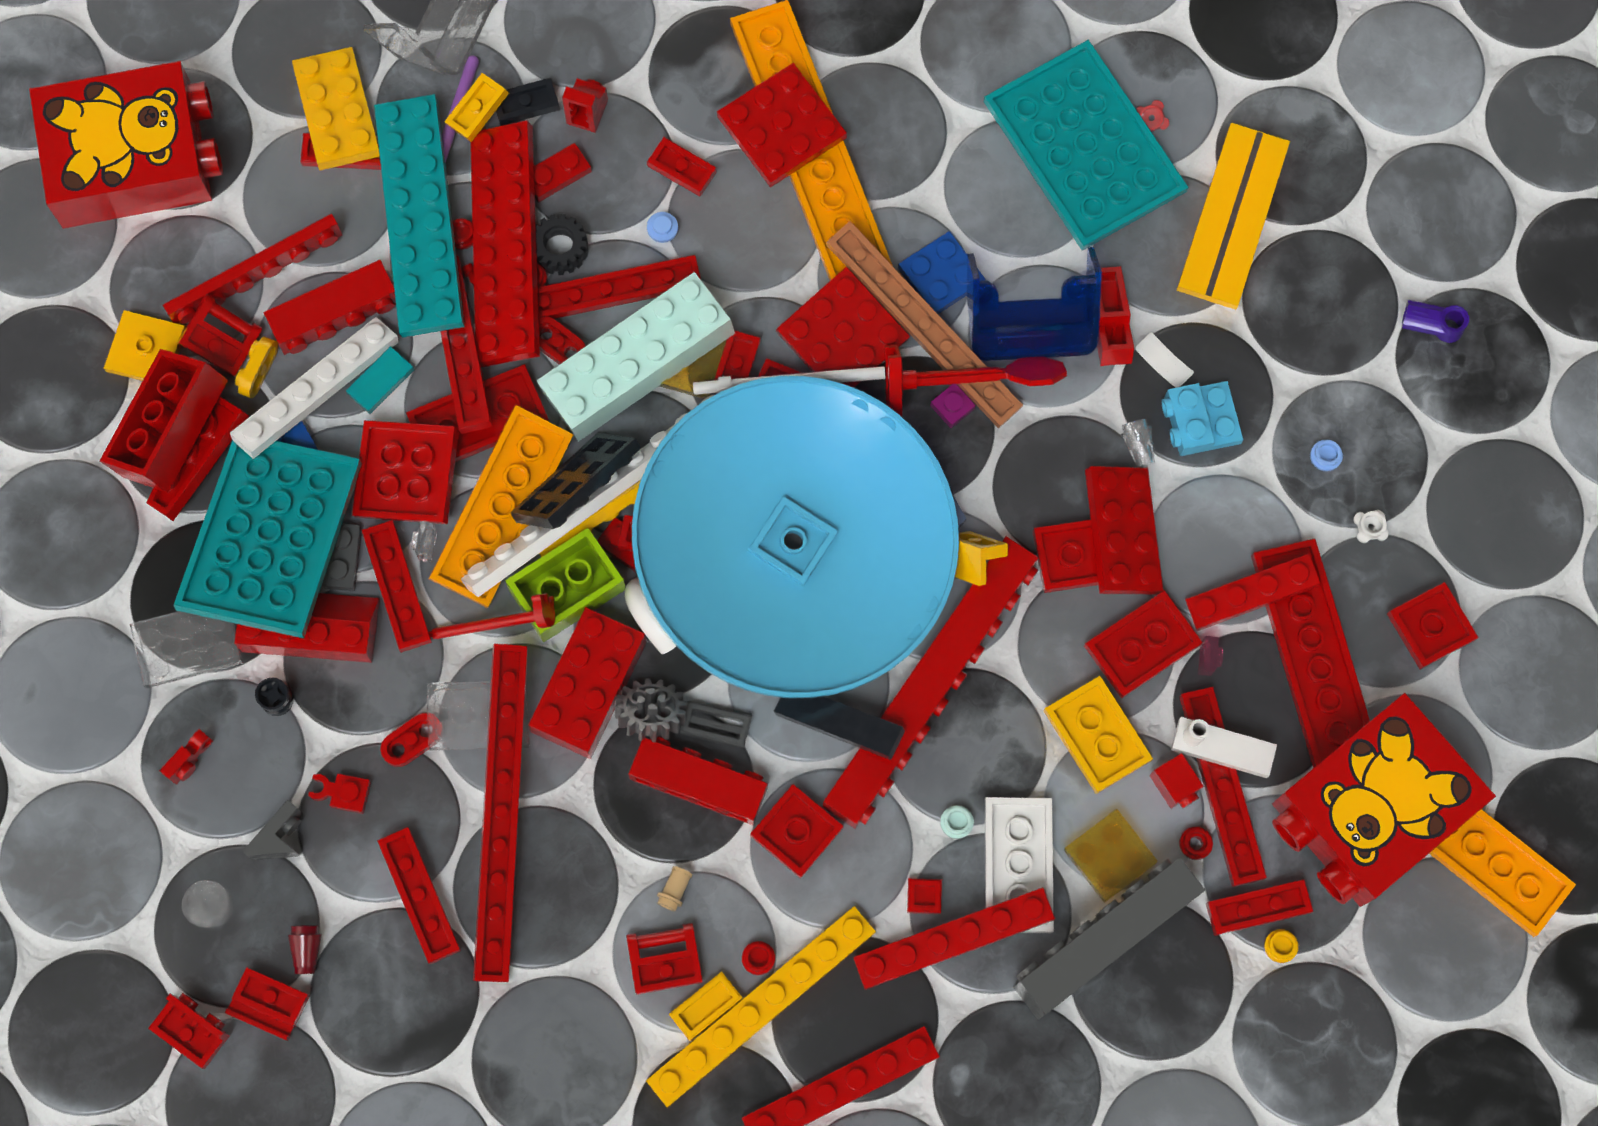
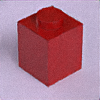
(1177, 782)

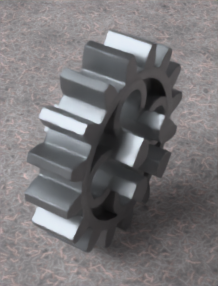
(642, 701)

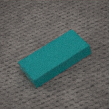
(380, 380)

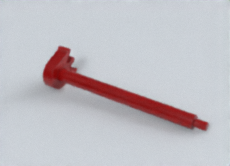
(542, 614)

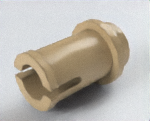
(674, 889)

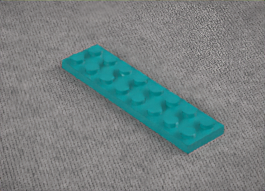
(418, 216)

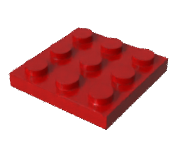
(781, 124)
(841, 328)
(405, 472)

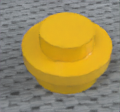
(1281, 946)

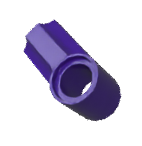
(1432, 318)

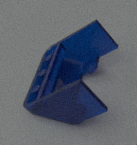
(1035, 326)

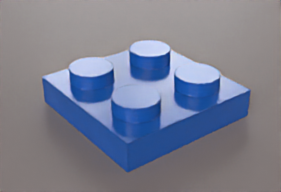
(938, 272)

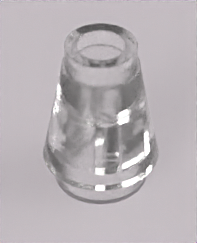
(1139, 442)

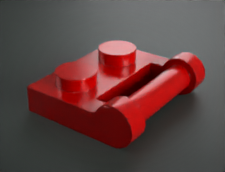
(213, 343)
(668, 969)

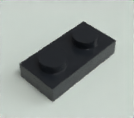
(528, 102)

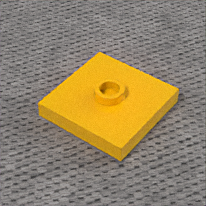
(139, 342)

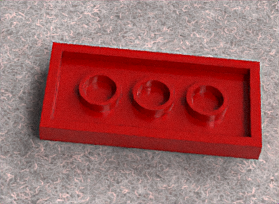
(502, 392)
(1123, 530)

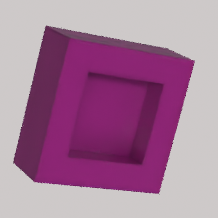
(952, 405)

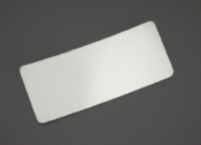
(1164, 360)

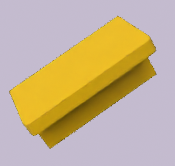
(972, 556)

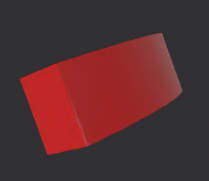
(1115, 335)

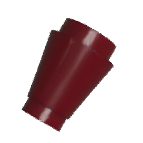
(304, 947)

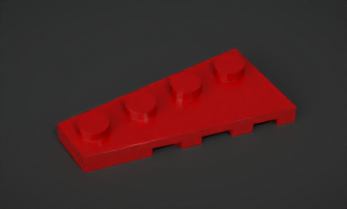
(204, 454)

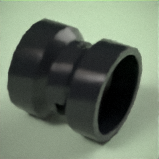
(269, 692)

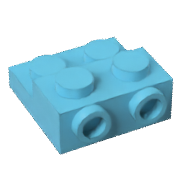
(1201, 418)

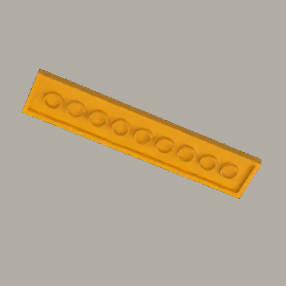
(829, 184)

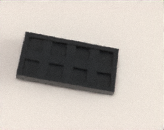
(576, 481)

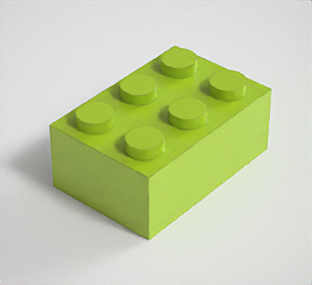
(576, 576)

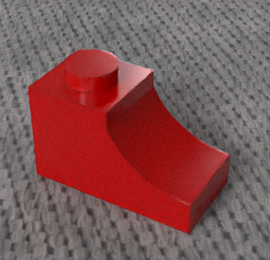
(585, 104)

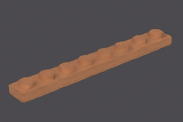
(920, 320)

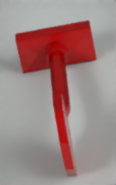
(1026, 371)

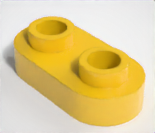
(261, 358)

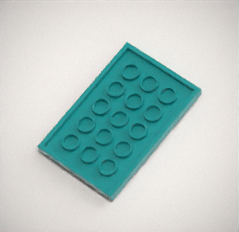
(1085, 144)
(268, 537)

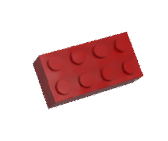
(164, 420)
(587, 683)

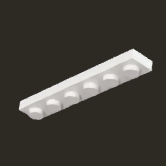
(313, 388)

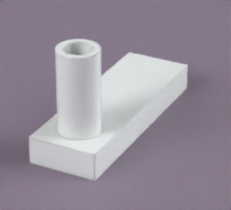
(1223, 747)

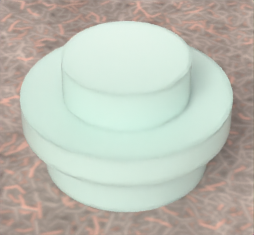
(957, 822)

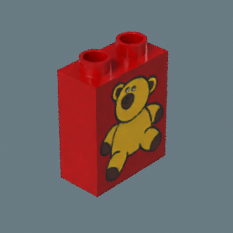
(124, 144)
(1380, 803)

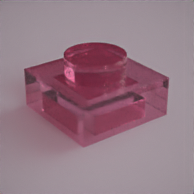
(1210, 656)

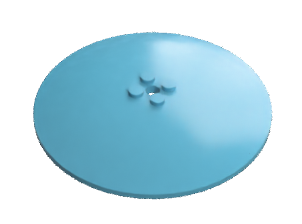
(808, 464)

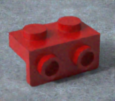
(189, 1031)

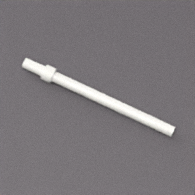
(839, 376)

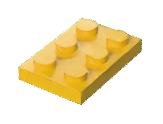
(1098, 734)

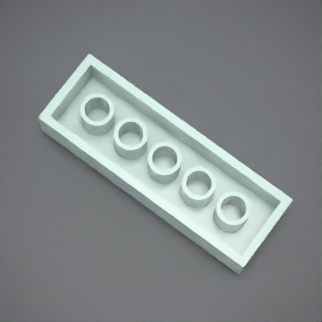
(636, 356)

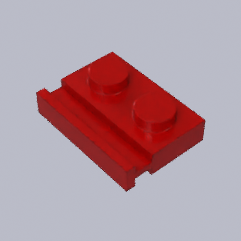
(267, 1004)

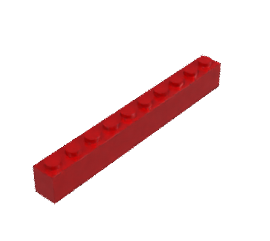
(932, 680)

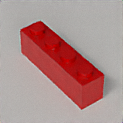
(331, 308)
(698, 780)

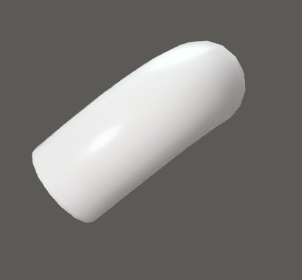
(644, 617)

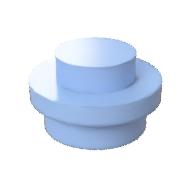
(662, 227)
(1326, 455)

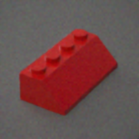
(338, 630)

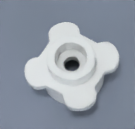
(1377, 519)

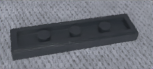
(843, 723)

